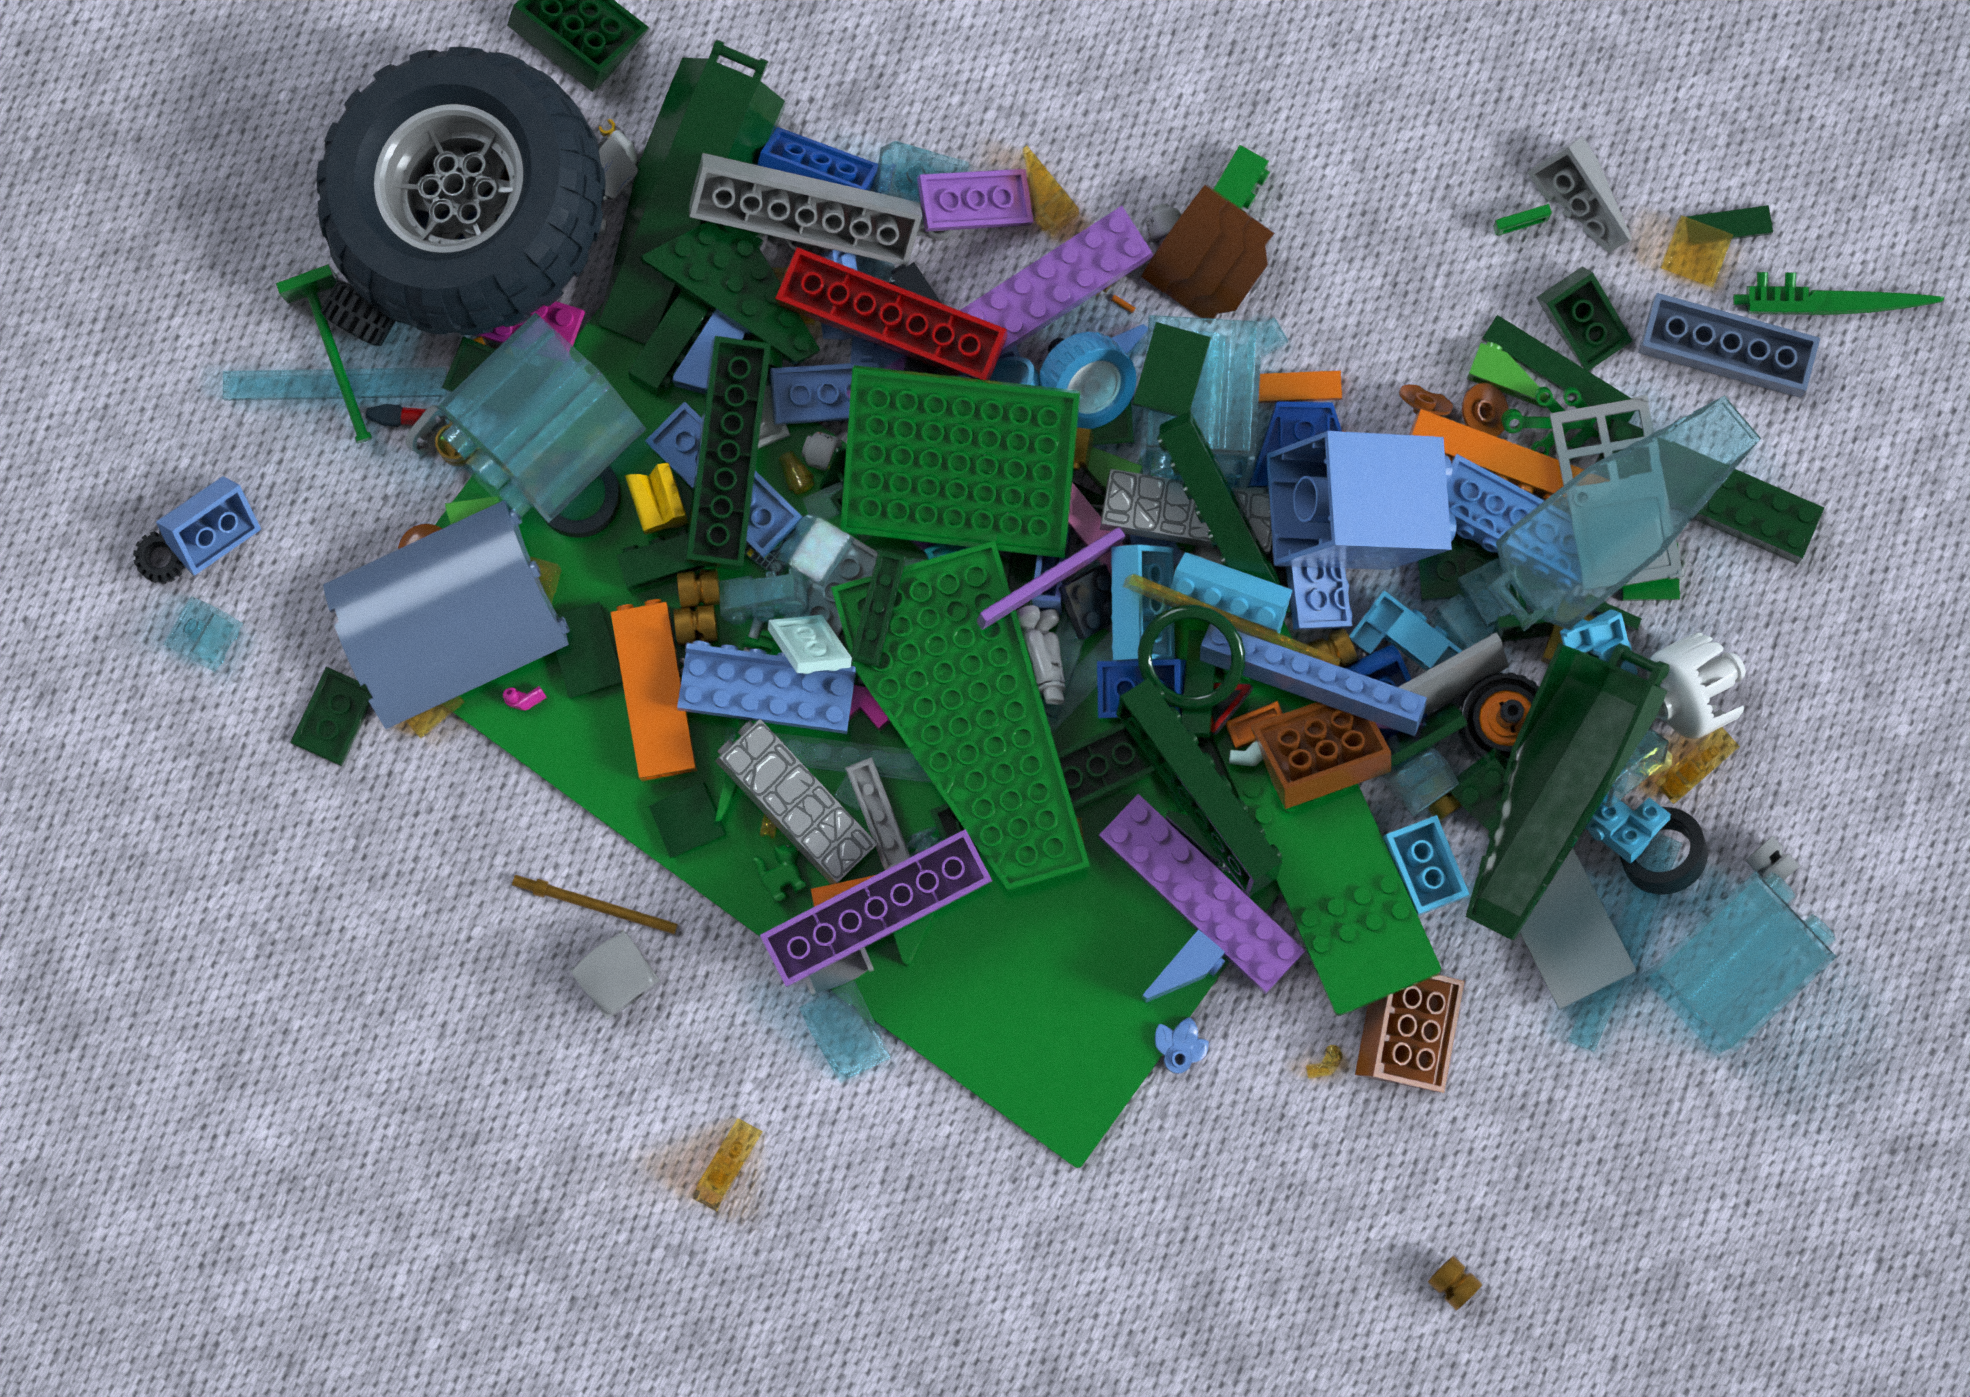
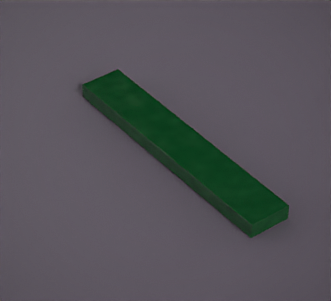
(1553, 365)

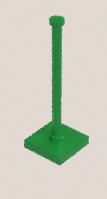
(308, 286)

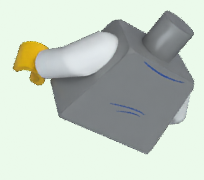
(618, 161)

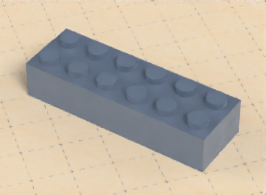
(1729, 345)

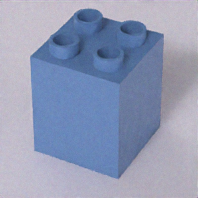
(1359, 500)

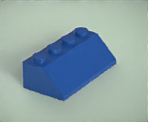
(816, 160)

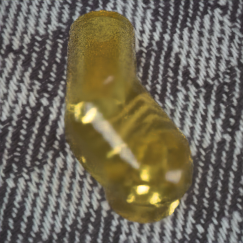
(1328, 1064)

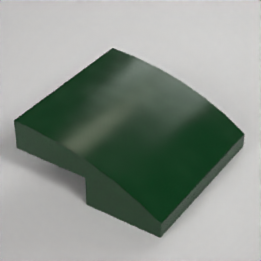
(687, 820)

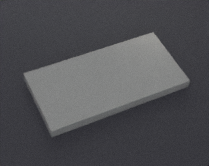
(1574, 938)

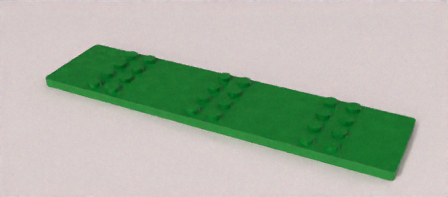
(1331, 872)

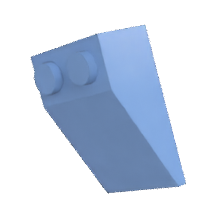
(1189, 966)

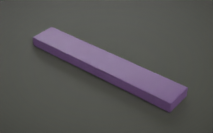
(1050, 578)

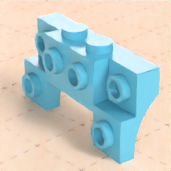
(1405, 631)
(1599, 637)
(1627, 830)

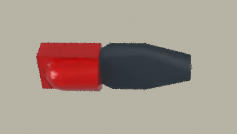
(394, 415)

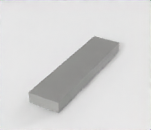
(878, 812)

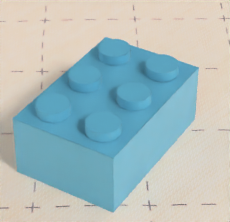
(1426, 865)

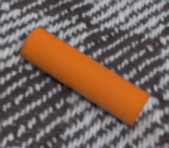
(1123, 304)

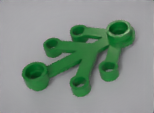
(1586, 426)

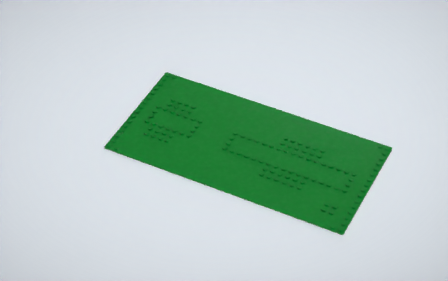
(1011, 990)

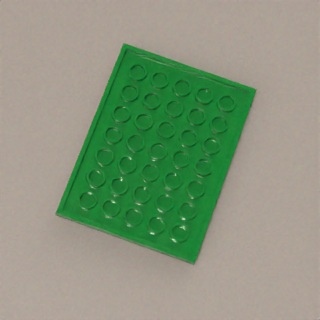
(959, 461)

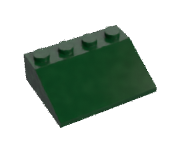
(579, 35)

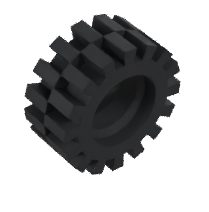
(144, 565)

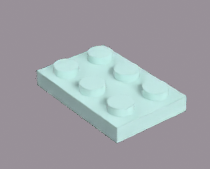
(809, 644)

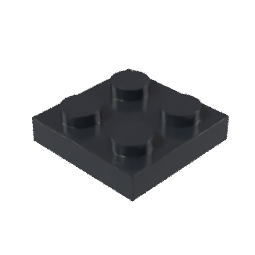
(1089, 601)

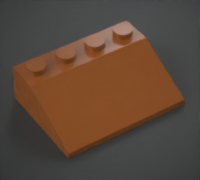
(1320, 752)
(1412, 1035)

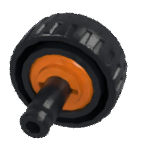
(1495, 713)

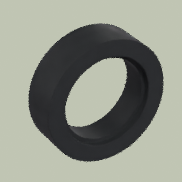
(598, 521)
(1683, 875)

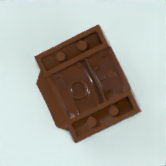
(1210, 256)

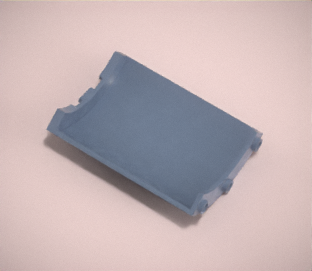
(444, 614)

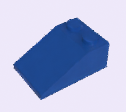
(1386, 667)
(1118, 677)

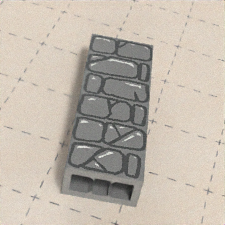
(1162, 511)
(795, 801)

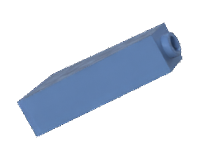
(694, 368)

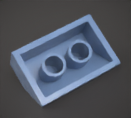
(209, 525)

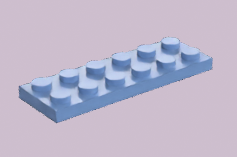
(770, 514)

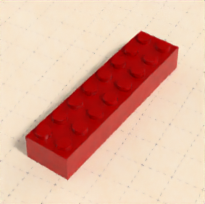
(891, 316)

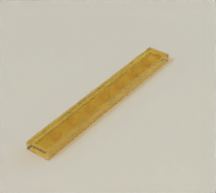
(1174, 599)

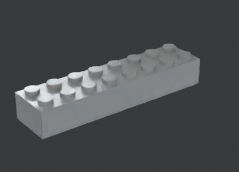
(805, 209)

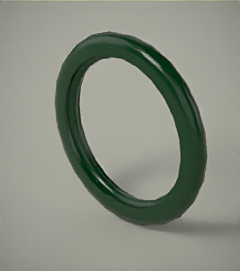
(1223, 625)

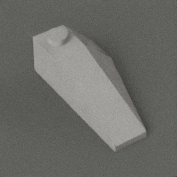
(1579, 185)

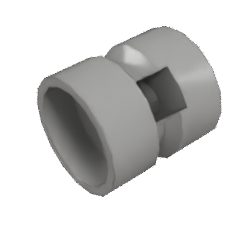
(1770, 851)

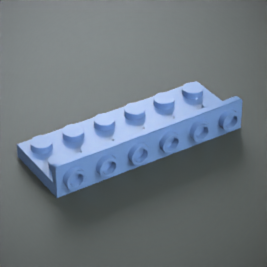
(1485, 503)
(1319, 598)
(764, 688)

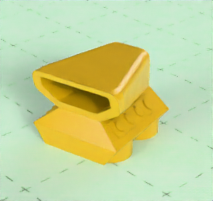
(657, 499)

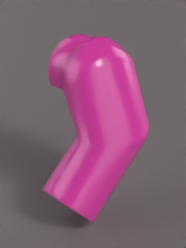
(522, 700)

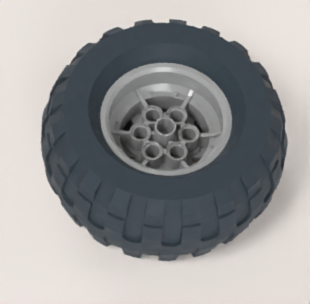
(424, 116)

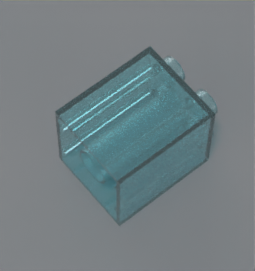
(1223, 401)
(538, 421)
(1741, 963)

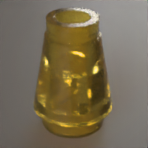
(796, 473)

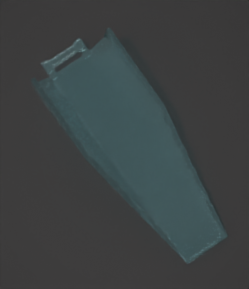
(1618, 516)

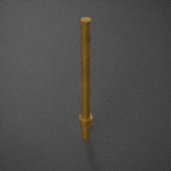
(542, 888)

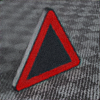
(1224, 710)

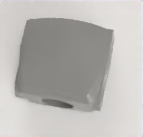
(839, 972)
(615, 974)

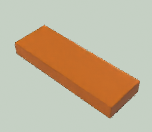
(1300, 386)

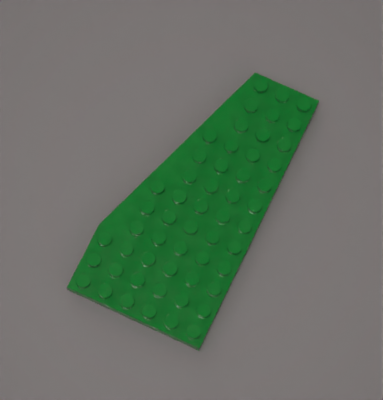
(973, 712)

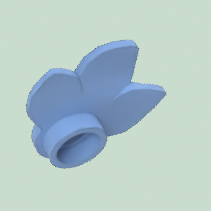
(1180, 1041)

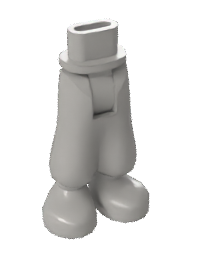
(1043, 651)

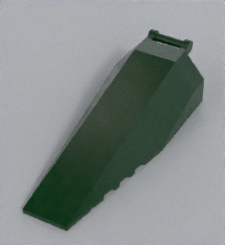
(703, 112)
(1558, 773)

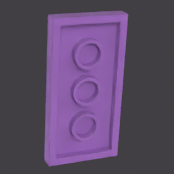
(975, 200)

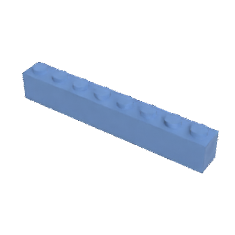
(1319, 681)

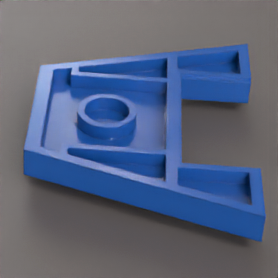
(1290, 424)

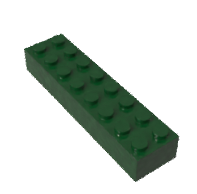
(727, 453)
(1750, 508)
(1090, 772)
(1199, 787)

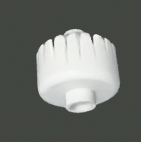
(1693, 681)

